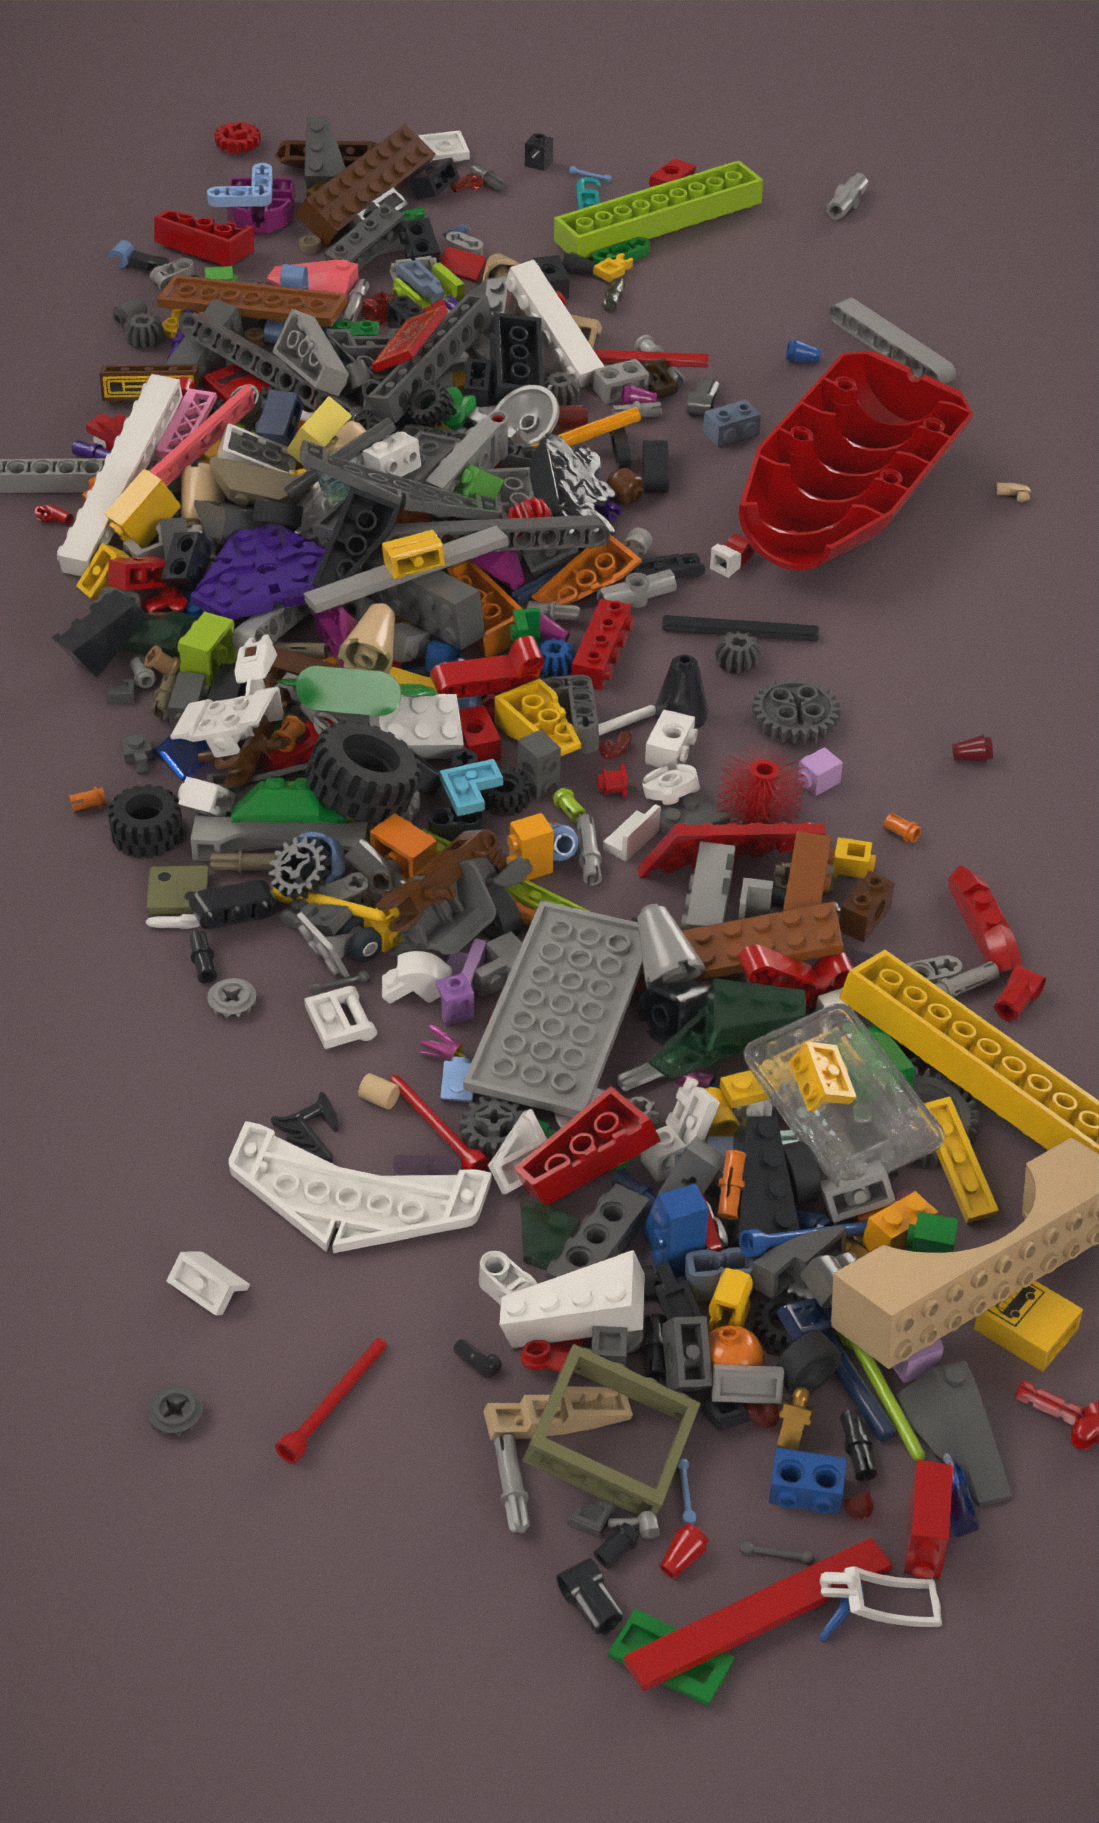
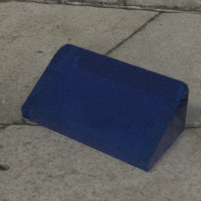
(963, 1514)

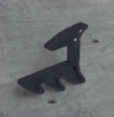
(300, 1131)

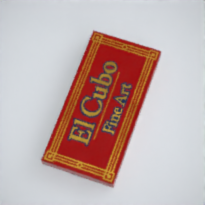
(409, 339)

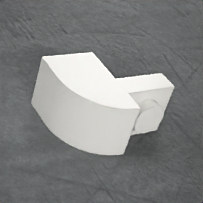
(417, 973)

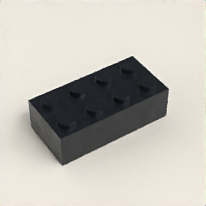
(515, 354)

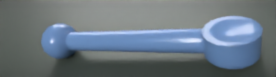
(606, 178)
(688, 1515)

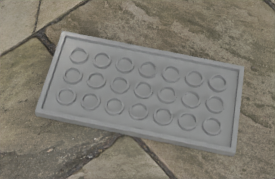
(559, 1010)

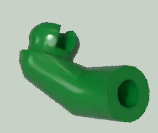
(412, 214)

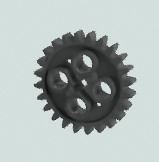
(813, 706)

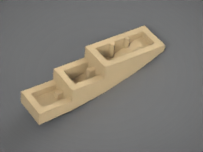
(578, 1411)

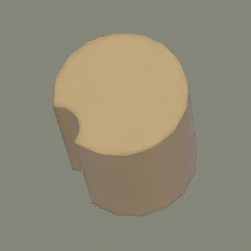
(379, 1091)

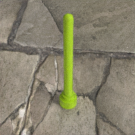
(887, 1399)

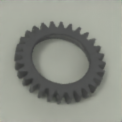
(964, 1106)

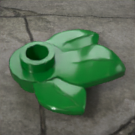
(461, 408)

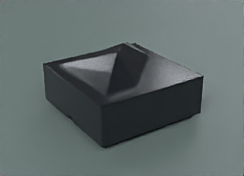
(724, 1414)

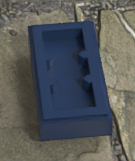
(804, 1318)

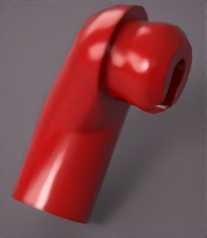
(53, 513)

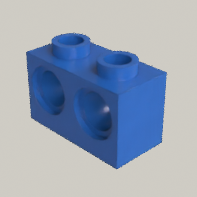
(808, 1473)

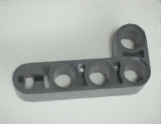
(577, 697)

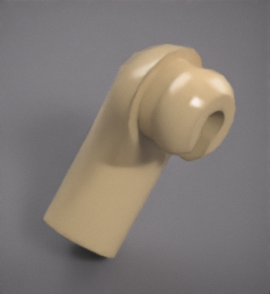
(1013, 489)

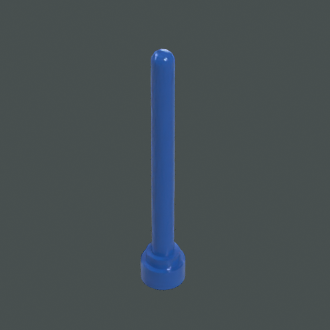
(756, 1242)

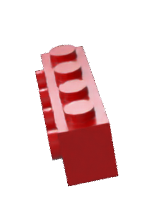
(603, 642)

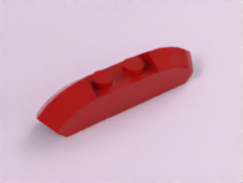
(984, 918)

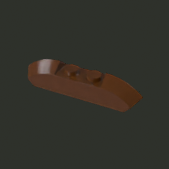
(293, 151)

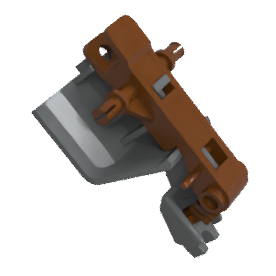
(449, 896)

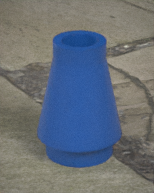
(801, 352)

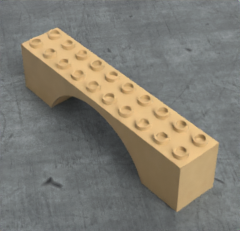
(908, 1299)

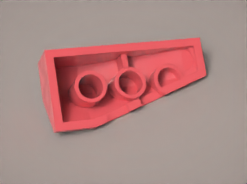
(327, 276)

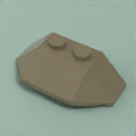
(247, 482)

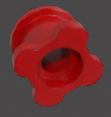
(613, 781)

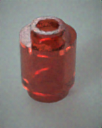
(572, 417)

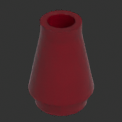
(974, 749)

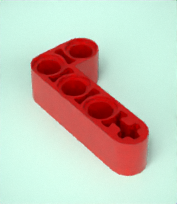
(490, 674)
(776, 969)

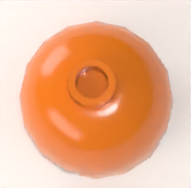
(734, 1347)

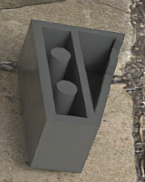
(322, 152)

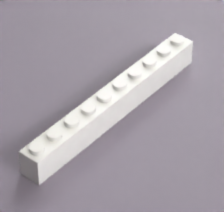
(127, 459)

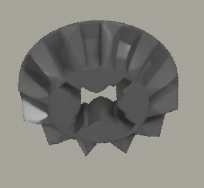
(176, 1398)

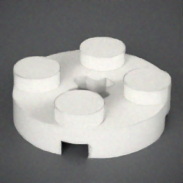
(671, 784)

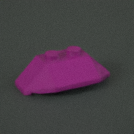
(500, 565)
(334, 627)

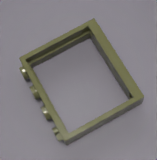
(590, 1474)

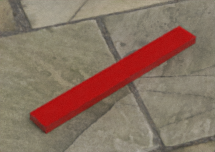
(747, 1617)

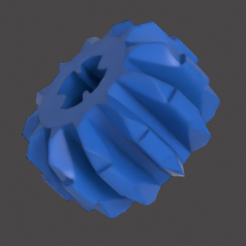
(557, 657)

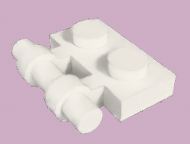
(692, 1112)

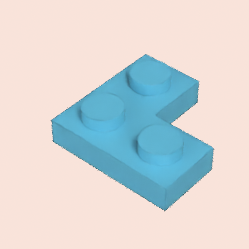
(465, 783)

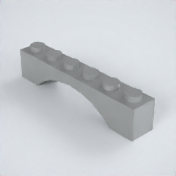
(221, 836)

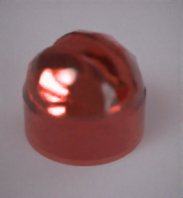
(860, 1506)

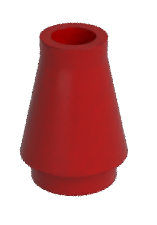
(686, 1547)

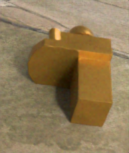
(795, 1417)

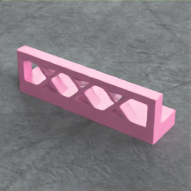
(186, 420)

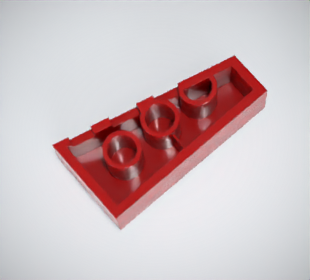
(587, 1147)

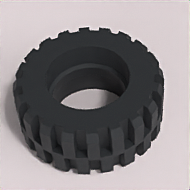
(363, 772)

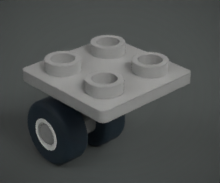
(352, 937)

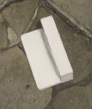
(633, 833)
(205, 1281)

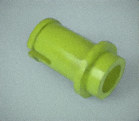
(565, 800)

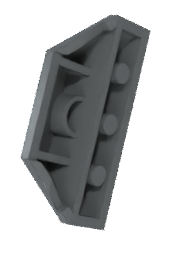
(499, 297)

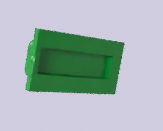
(697, 1683)

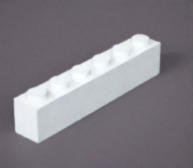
(559, 329)

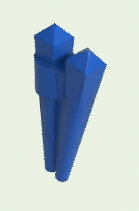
(838, 1617)

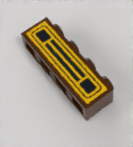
(126, 381)

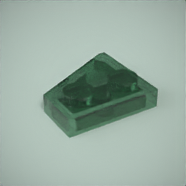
(544, 1232)

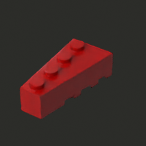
(203, 237)

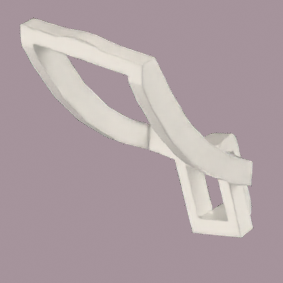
(854, 1593)

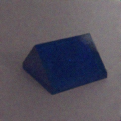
(180, 754)

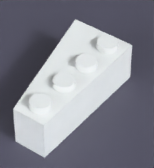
(573, 1303)

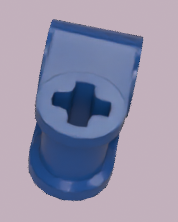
(440, 653)

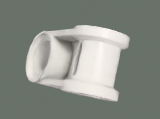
(506, 1280)

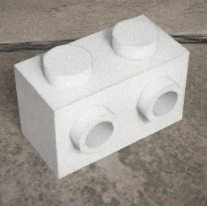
(394, 455)

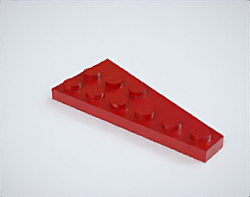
(683, 841)

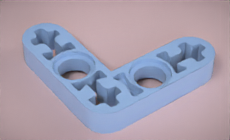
(245, 195)

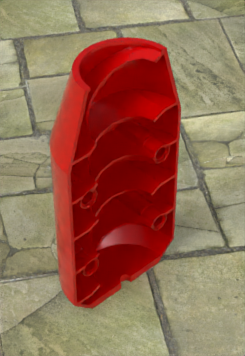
(847, 459)

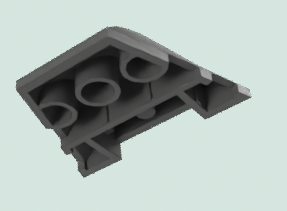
(362, 348)

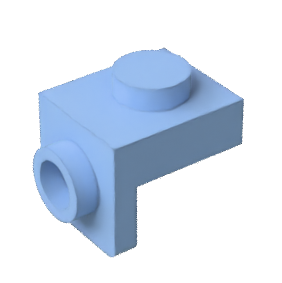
(453, 1078)

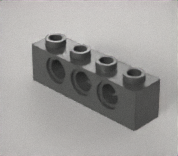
(604, 1233)

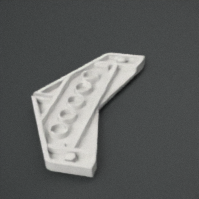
(360, 1204)

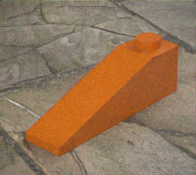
(588, 573)

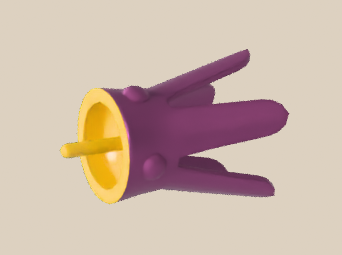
(447, 1051)

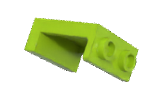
(449, 282)

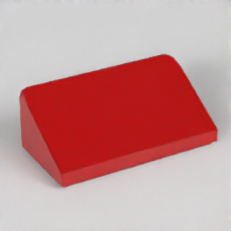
(463, 263)

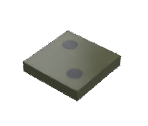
(173, 887)

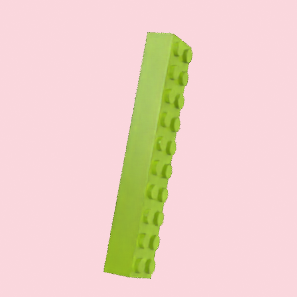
(659, 209)

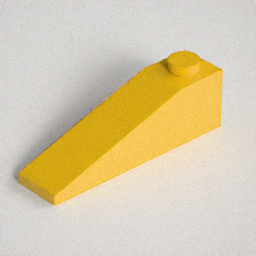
(535, 708)

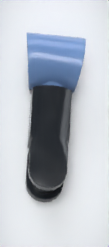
(136, 258)

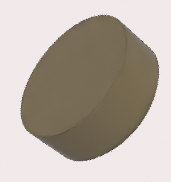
(310, 244)

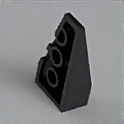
(357, 534)

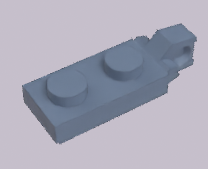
(421, 280)

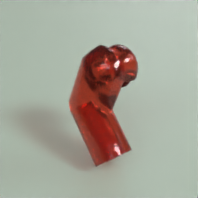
(763, 1416)

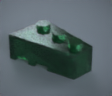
(749, 1011)

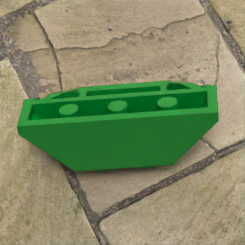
(284, 803)

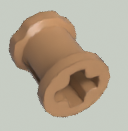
(161, 661)

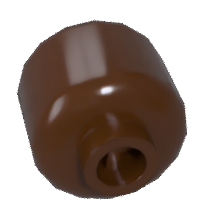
(626, 485)

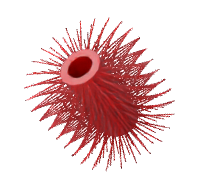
(760, 790)

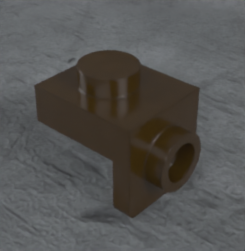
(659, 379)

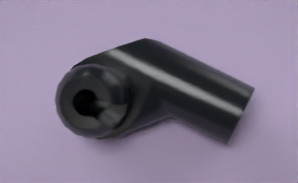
(472, 1356)

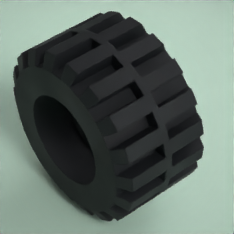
(145, 821)

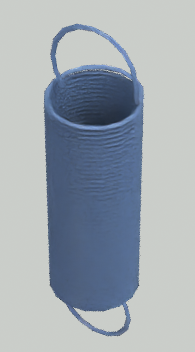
(461, 228)

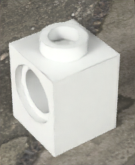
(661, 1157)

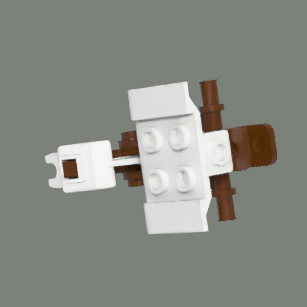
(243, 725)

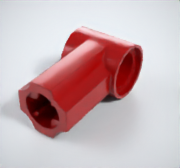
(1020, 990)

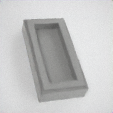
(747, 1384)

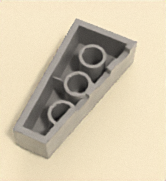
(310, 353)

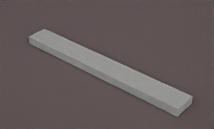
(380, 578)

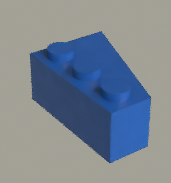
(676, 1227)

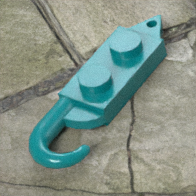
(586, 196)

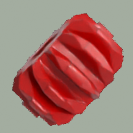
(529, 509)

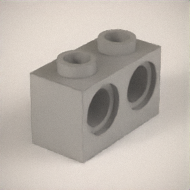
(610, 379)

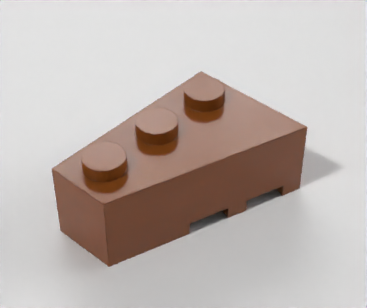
(808, 870)

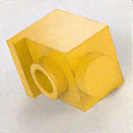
(853, 858)

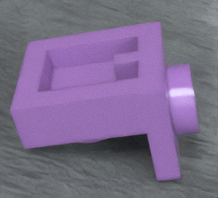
(456, 999)

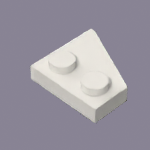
(519, 1144)

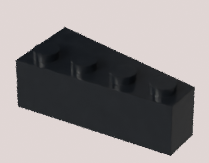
(767, 1194)

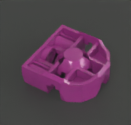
(271, 216)

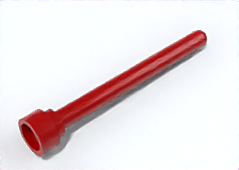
(469, 1157)
(292, 1445)

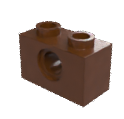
(866, 906)

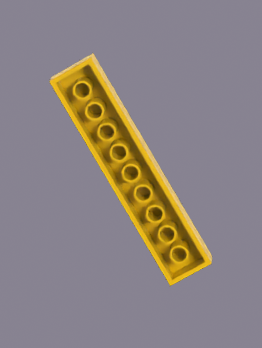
(972, 1052)

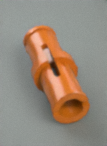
(731, 1184)

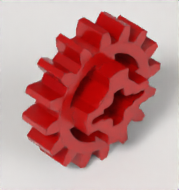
(237, 137)

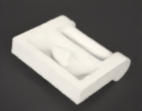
(331, 1020)

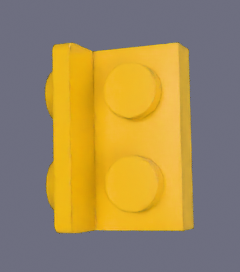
(821, 1075)

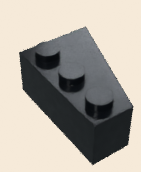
(102, 632)

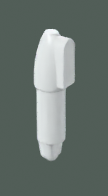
(185, 921)

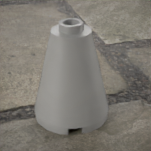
(665, 949)

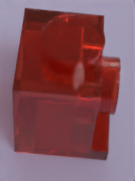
(375, 307)

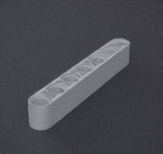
(890, 340)

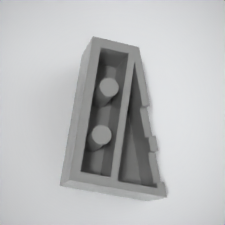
(709, 886)

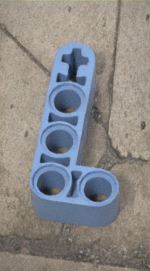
(292, 277)

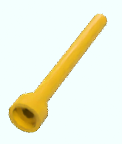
(356, 909)

